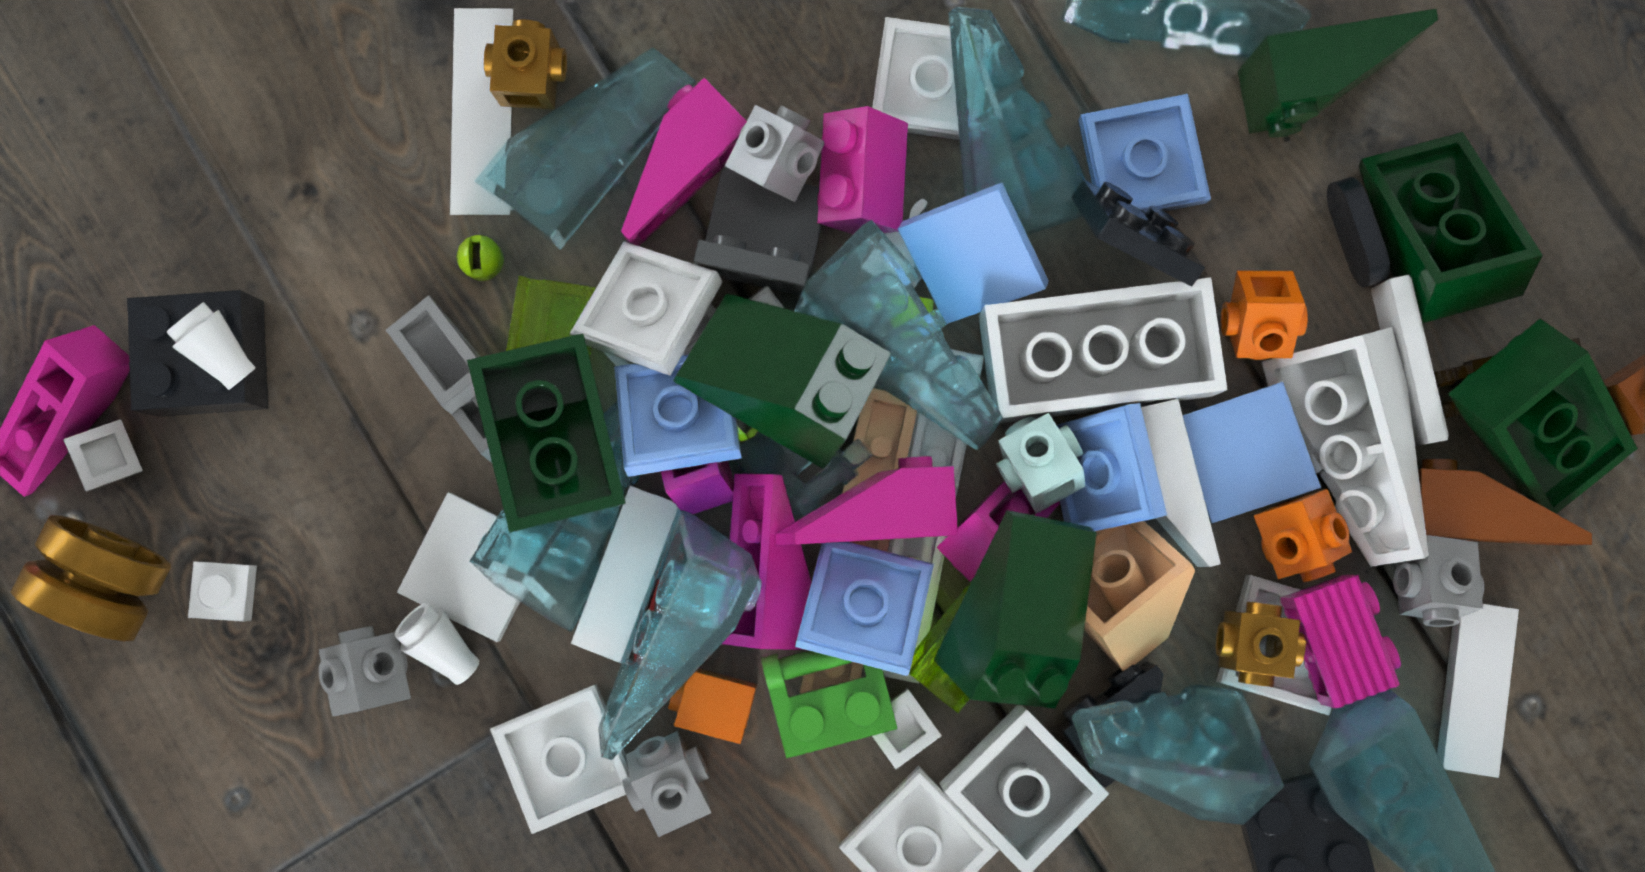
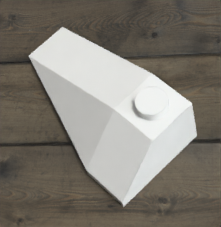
(1360, 439)

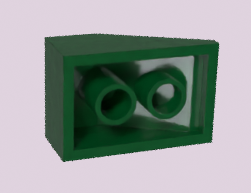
(1308, 70)
(1448, 226)
(784, 374)
(1545, 416)
(546, 432)
(1023, 614)

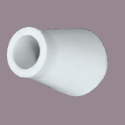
(211, 345)
(436, 643)

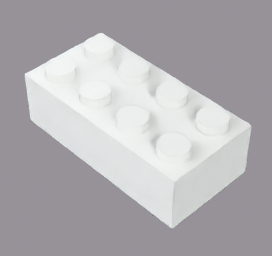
(1102, 350)

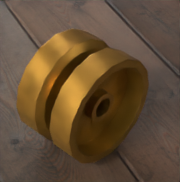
(90, 579)

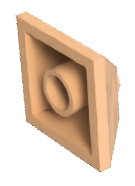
(1134, 591)

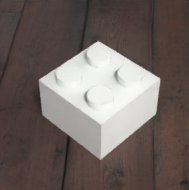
(1023, 789)

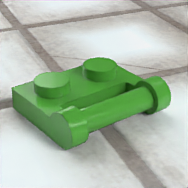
(829, 713)

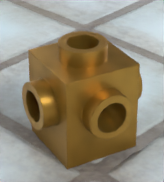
(525, 65)
(1240, 639)

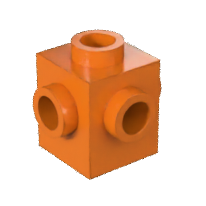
(1264, 314)
(1304, 536)

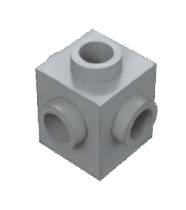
(776, 151)
(1442, 584)
(363, 671)
(667, 782)

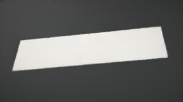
(478, 120)

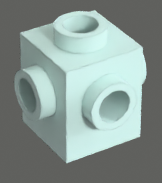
(1041, 461)

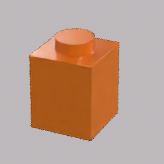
(714, 705)

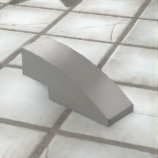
(440, 359)

